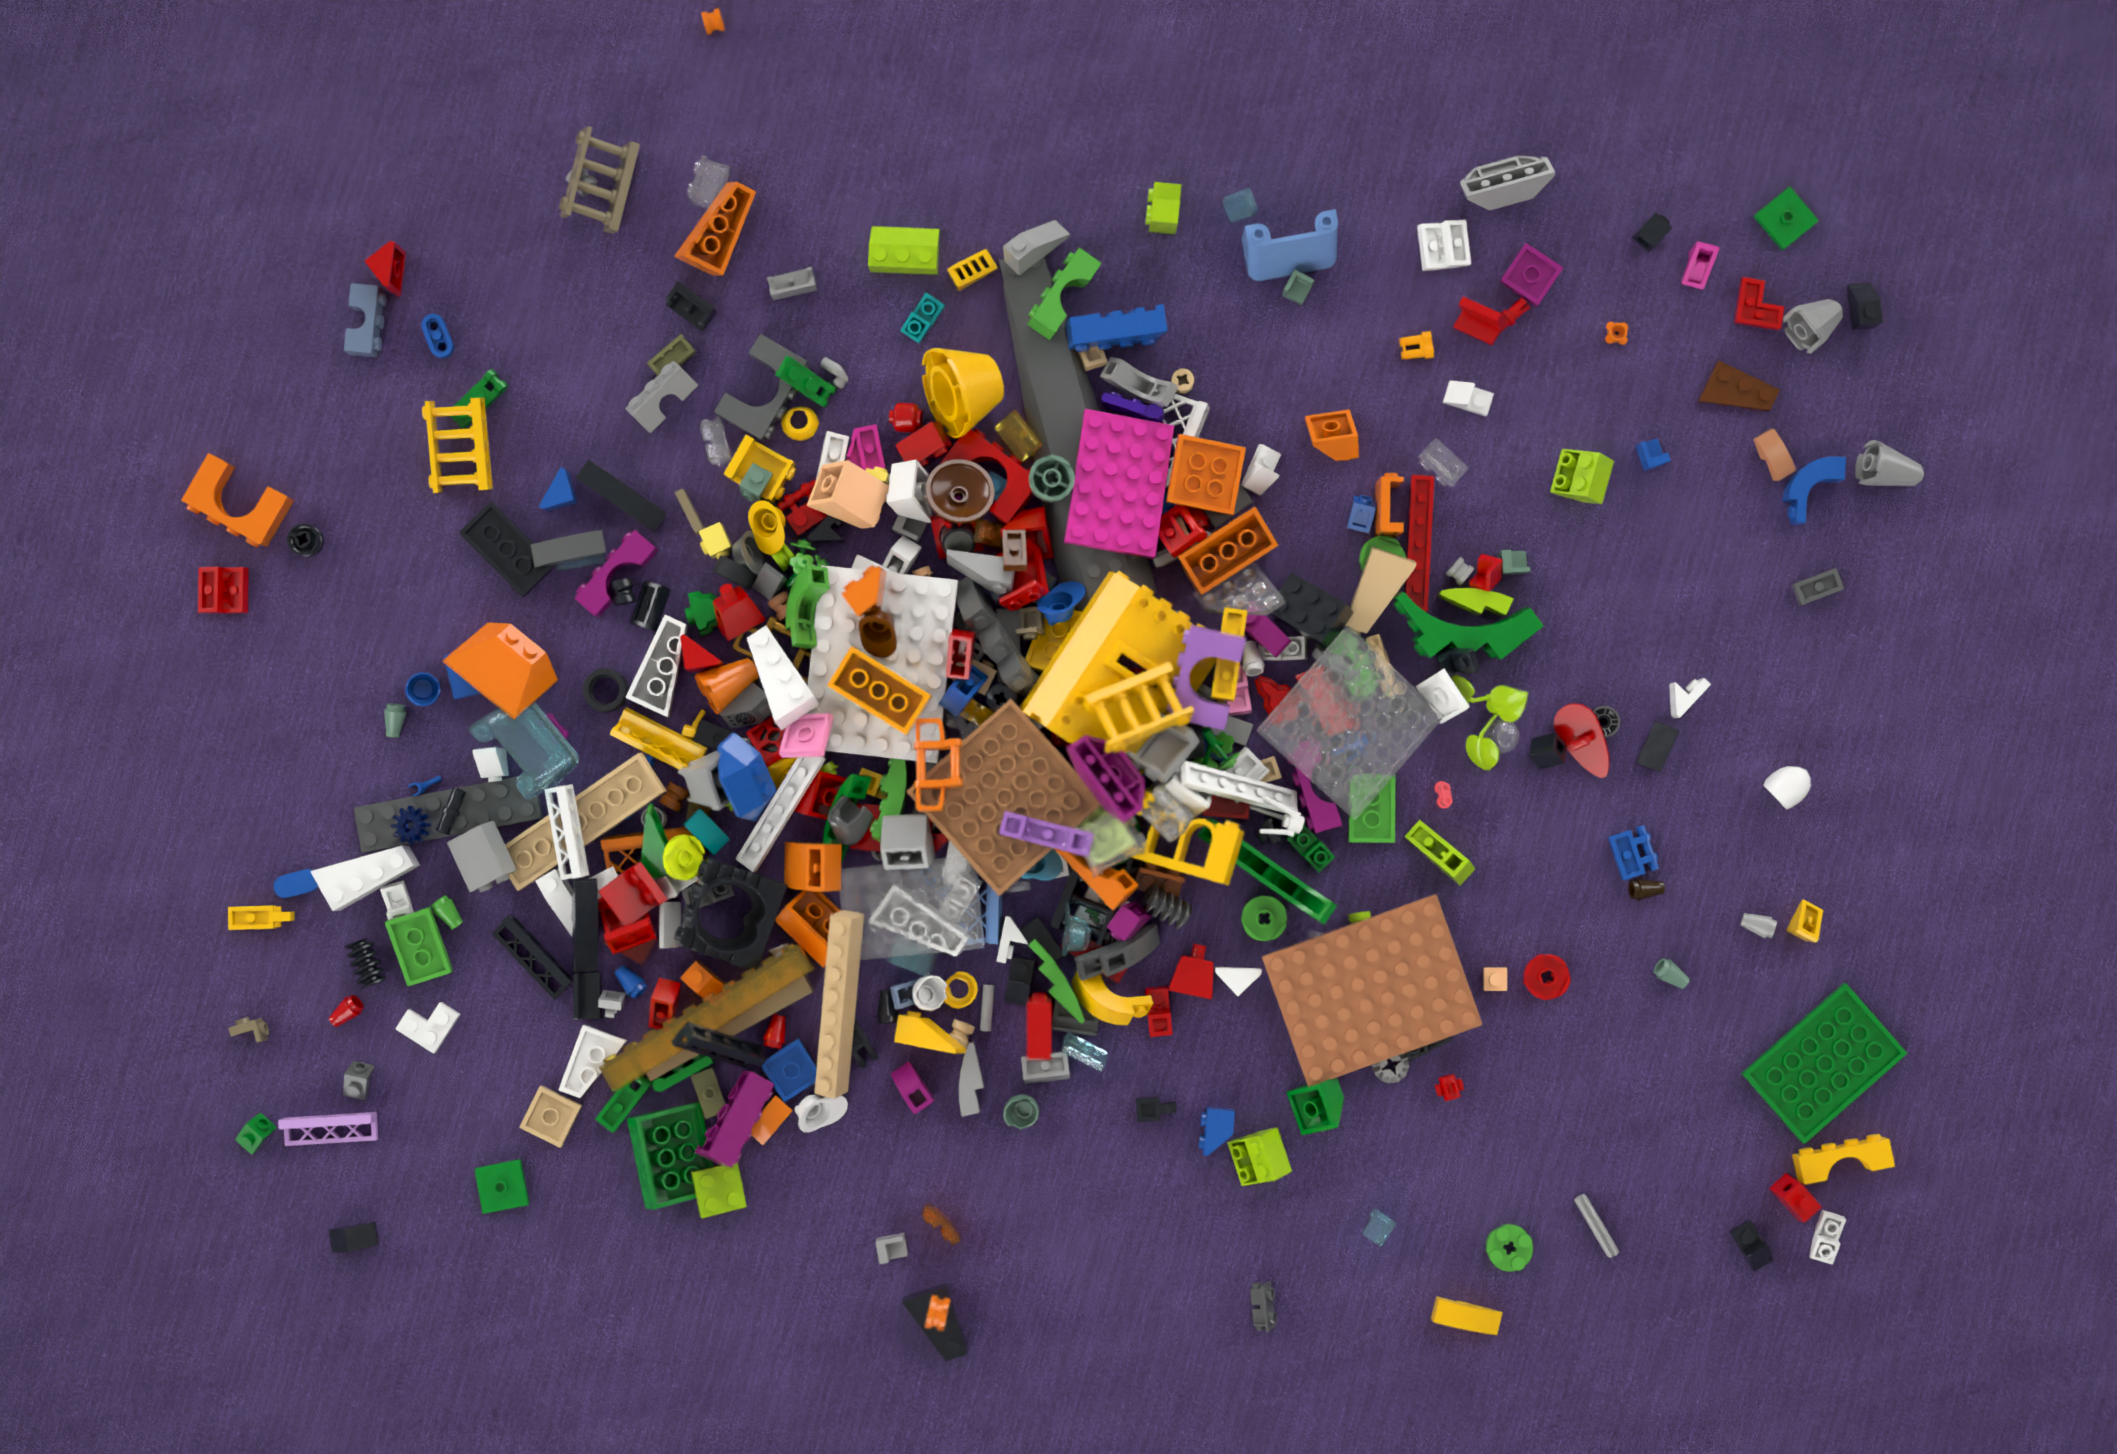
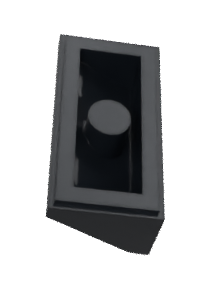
(650, 605)
(1657, 746)

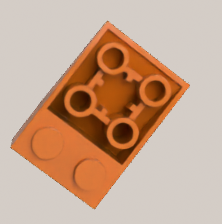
(812, 866)

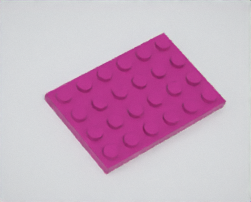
(1119, 484)

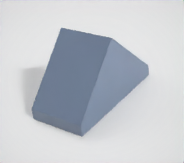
(902, 994)

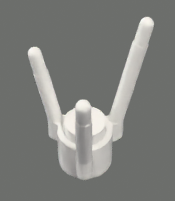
(1292, 821)

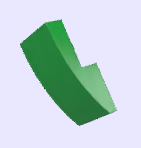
(1311, 849)

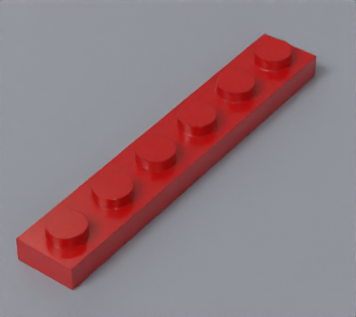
(1420, 538)

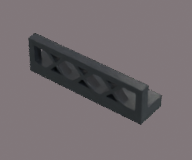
(537, 952)
(719, 1046)

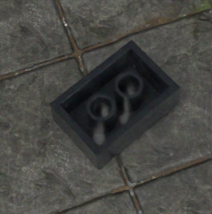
(1311, 611)

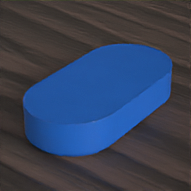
(295, 884)

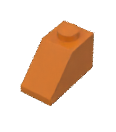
(702, 979)

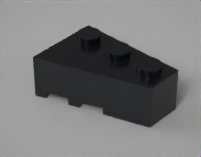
(950, 1341)

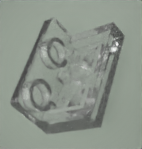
(1442, 462)
(1167, 814)

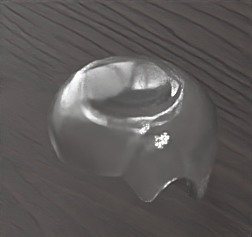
(1503, 734)

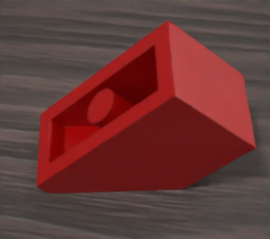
(663, 1002)

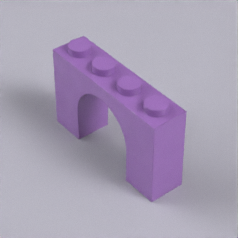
(1200, 644)

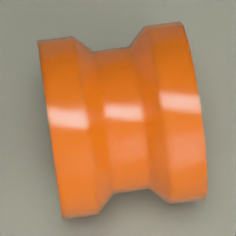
(713, 21)

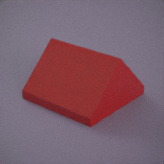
(389, 266)
(696, 657)

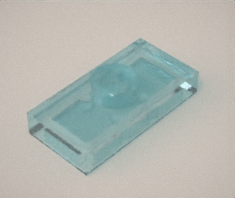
(1084, 1051)

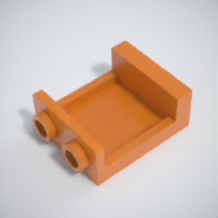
(1382, 514)

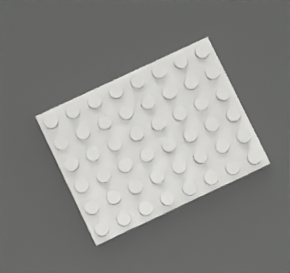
(922, 625)

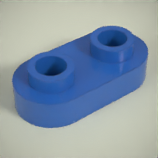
(437, 337)

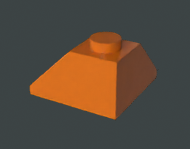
(1334, 434)

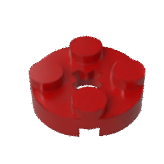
(1541, 964)

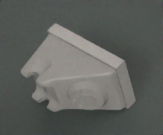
(704, 781)

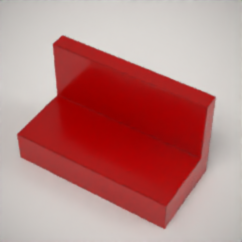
(1479, 321)

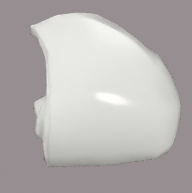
(1788, 785)

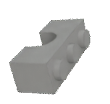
(670, 381)

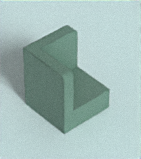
(1298, 287)
(1513, 562)

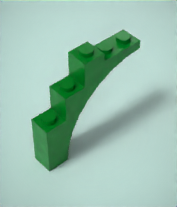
(1435, 634)
(1278, 879)

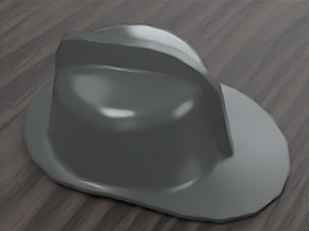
(747, 553)

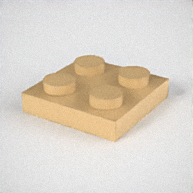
(550, 1116)

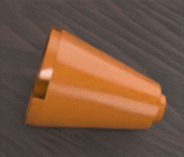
(726, 682)

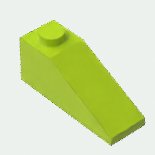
(1440, 852)

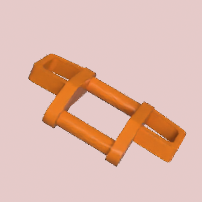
(921, 748)

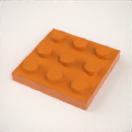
(1205, 474)

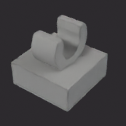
(612, 1002)

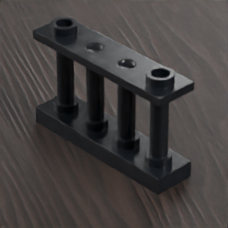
(1073, 897)

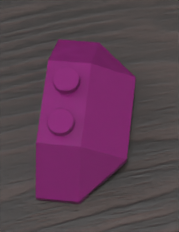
(1108, 777)

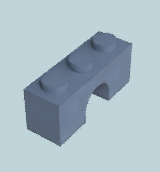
(365, 339)

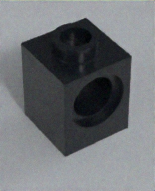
(1652, 232)

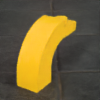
(1106, 1005)

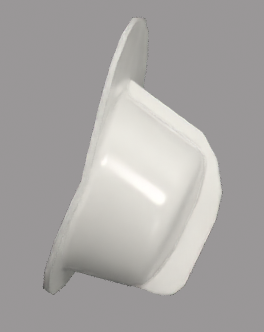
(819, 1111)

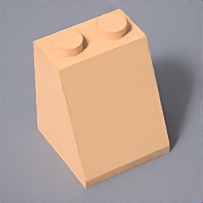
(848, 494)

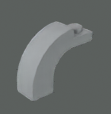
(1138, 384)

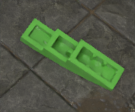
(1061, 989)

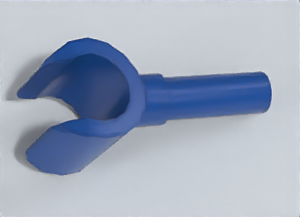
(422, 786)

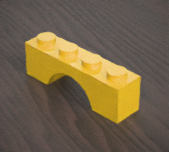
(1814, 1165)

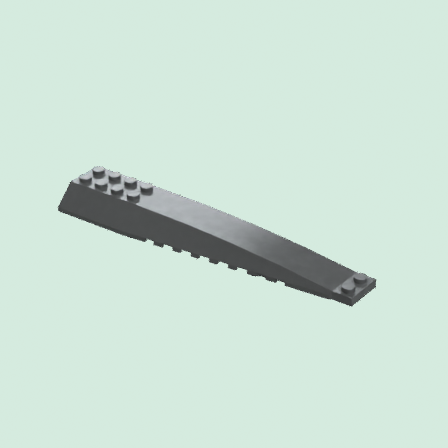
(1054, 402)

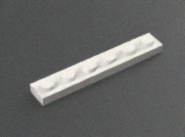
(1236, 787)
(779, 811)

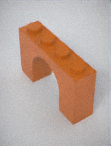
(205, 497)

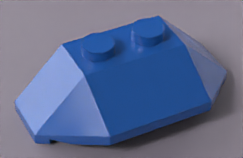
(745, 778)

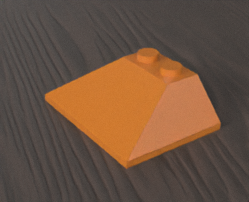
(504, 667)

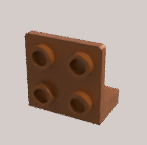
(1161, 876)

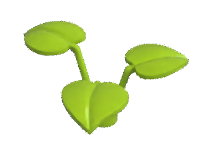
(1502, 702)

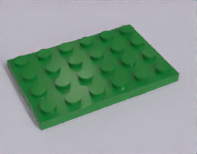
(1824, 1063)

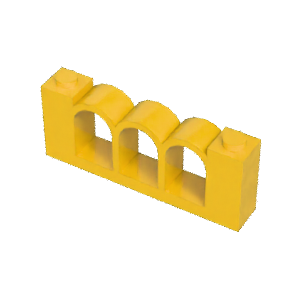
(1220, 859)

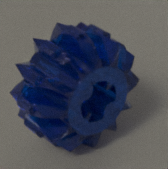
(414, 833)

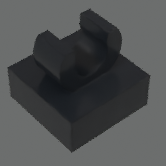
(1271, 823)

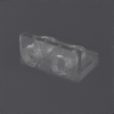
(708, 181)

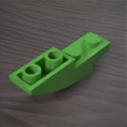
(894, 788)

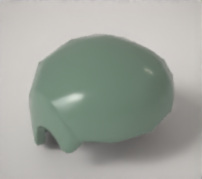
(1021, 1111)

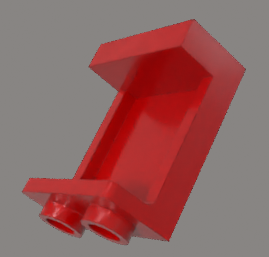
(1027, 584)
(620, 937)

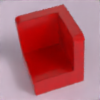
(1488, 573)

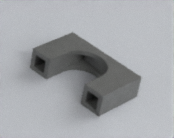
(761, 420)

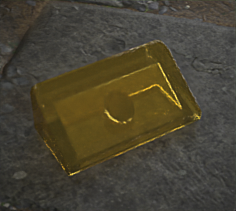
(1018, 436)

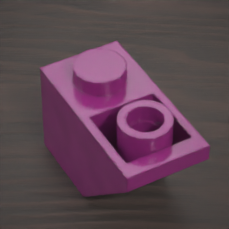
(912, 1087)

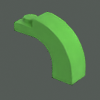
(802, 603)

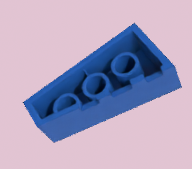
(1116, 329)

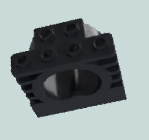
(749, 946)

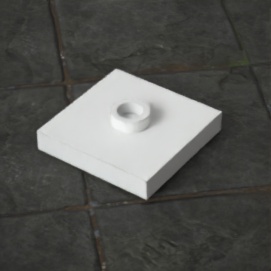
(1443, 695)

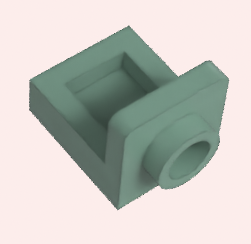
(755, 483)

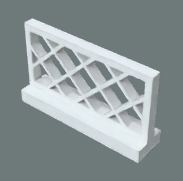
(1195, 421)

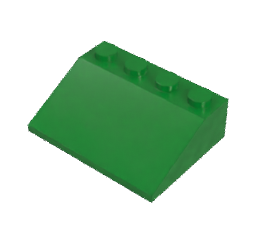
(665, 1153)

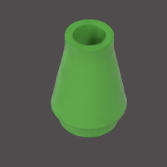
(447, 912)

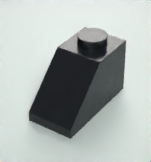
(1864, 306)

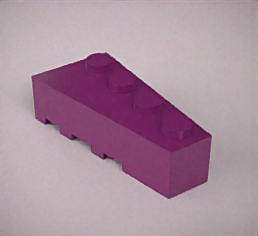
(736, 1120)

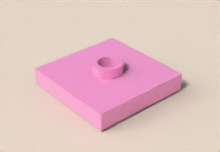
(807, 736)

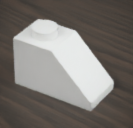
(902, 555)
(491, 763)

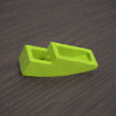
(1476, 600)

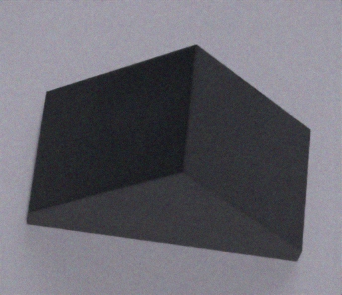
(353, 1237)

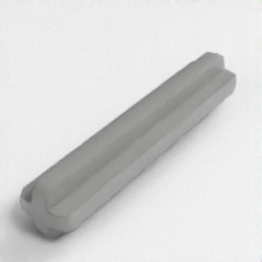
(1596, 1225)

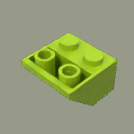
(1582, 475)
(1260, 1157)

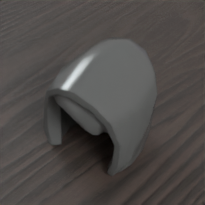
(849, 821)

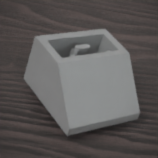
(906, 842)

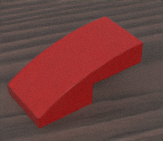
(1159, 1014)

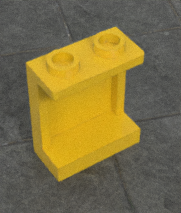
(756, 453)

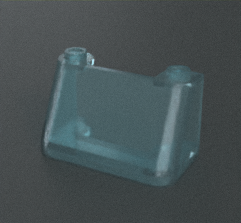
(534, 746)

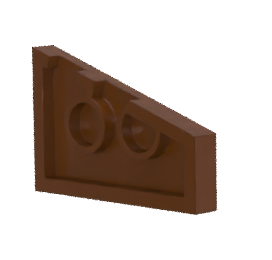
(1735, 388)

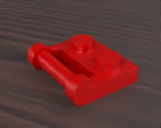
(1173, 535)

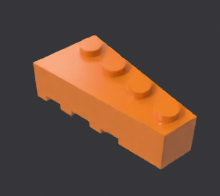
(717, 231)

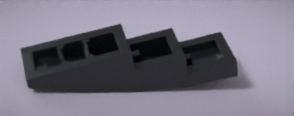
(621, 495)
(585, 924)

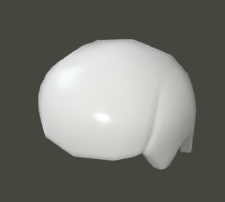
(929, 992)

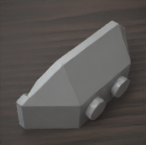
(1507, 181)

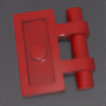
(804, 517)

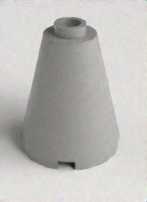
(1886, 467)

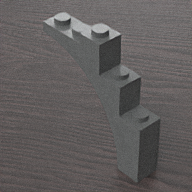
(993, 638)

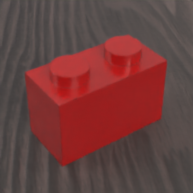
(925, 444)

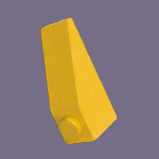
(924, 1033)

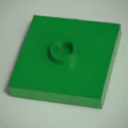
(1785, 218)
(502, 1186)

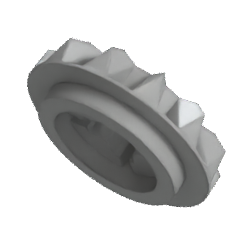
(1387, 1075)

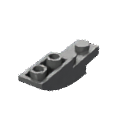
(1119, 954)

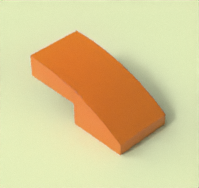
(771, 1118)

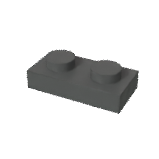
(1817, 586)

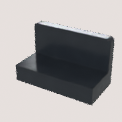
(586, 995)

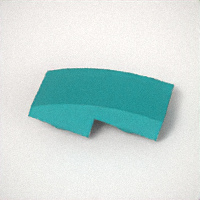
(922, 318)
(706, 831)

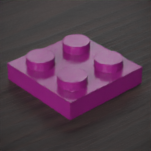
(1531, 274)

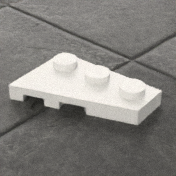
(586, 1059)

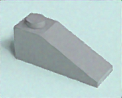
(1033, 245)
(983, 569)

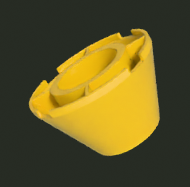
(961, 388)

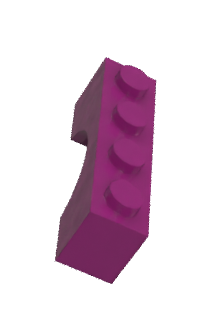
(596, 593)
(1321, 814)

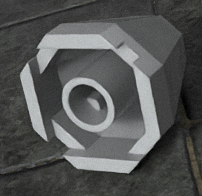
(1812, 323)

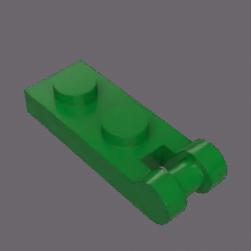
(805, 381)
(481, 391)
(682, 1072)
(622, 1104)

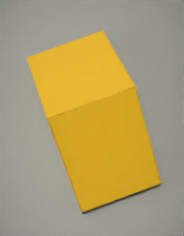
(1806, 922)

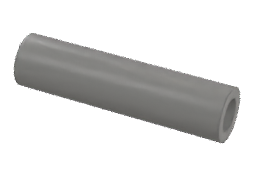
(987, 1007)

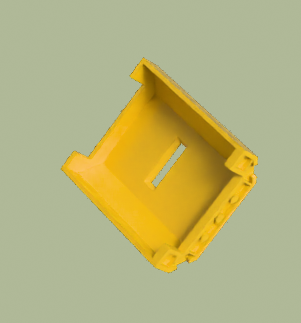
(1114, 622)

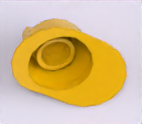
(767, 526)

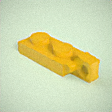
(257, 917)

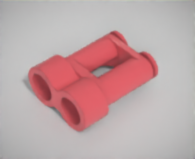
(1443, 791)

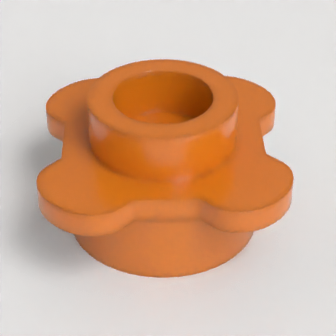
(1622, 330)

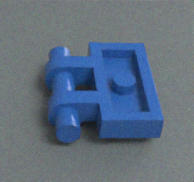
(1627, 854)

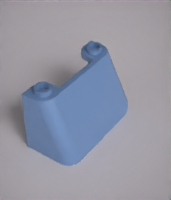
(1281, 256)

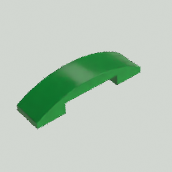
(854, 788)

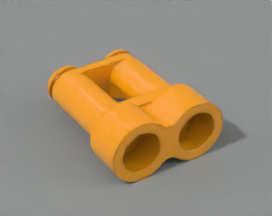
(1425, 343)

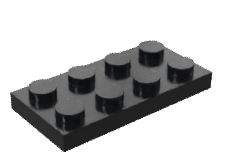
(505, 548)

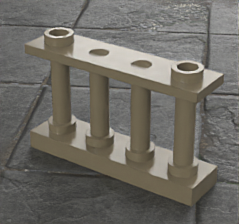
(621, 175)

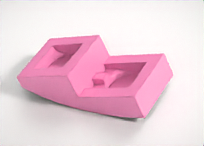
(1242, 699)

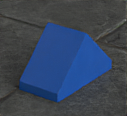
(560, 492)

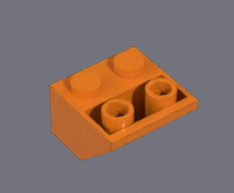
(867, 592)

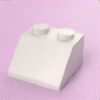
(907, 491)

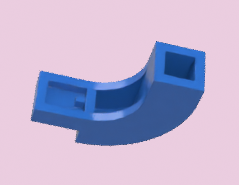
(1796, 491)

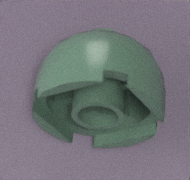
(1051, 478)

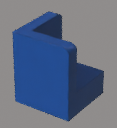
(1651, 454)

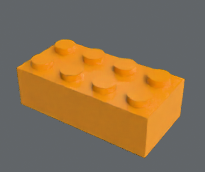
(879, 690)

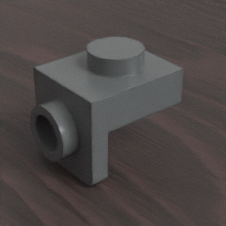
(357, 1080)

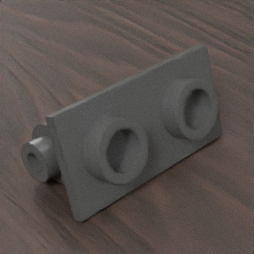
(1265, 1315)

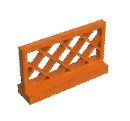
(631, 841)

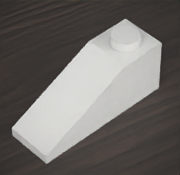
(558, 895)

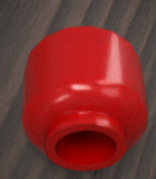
(906, 417)

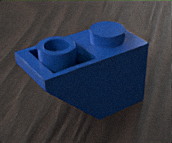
(1218, 1127)

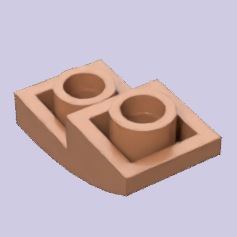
(1773, 450)

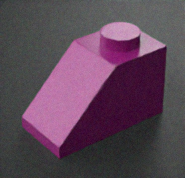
(1266, 634)
(1128, 921)

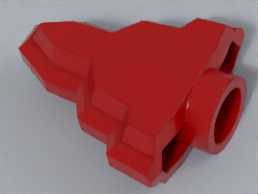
(1271, 692)

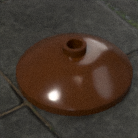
(964, 480)

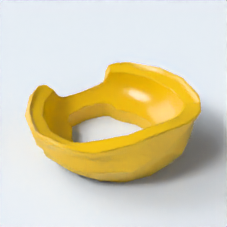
(804, 433)
(968, 999)

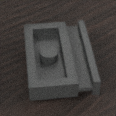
(1065, 1021)

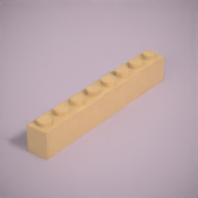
(839, 1003)

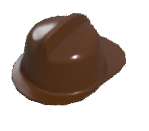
(878, 633)

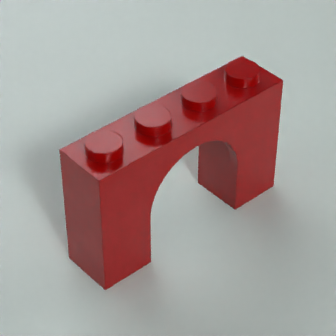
(1017, 491)
(1039, 1026)

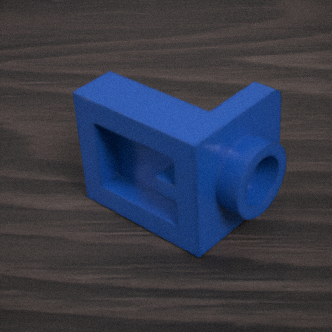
(1362, 513)

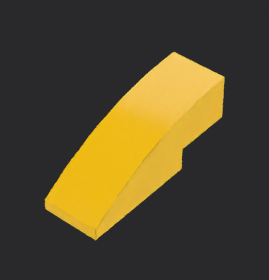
(1466, 1316)

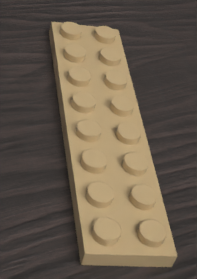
(599, 810)

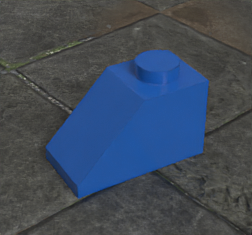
(963, 691)

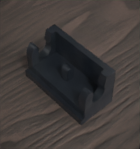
(690, 306)

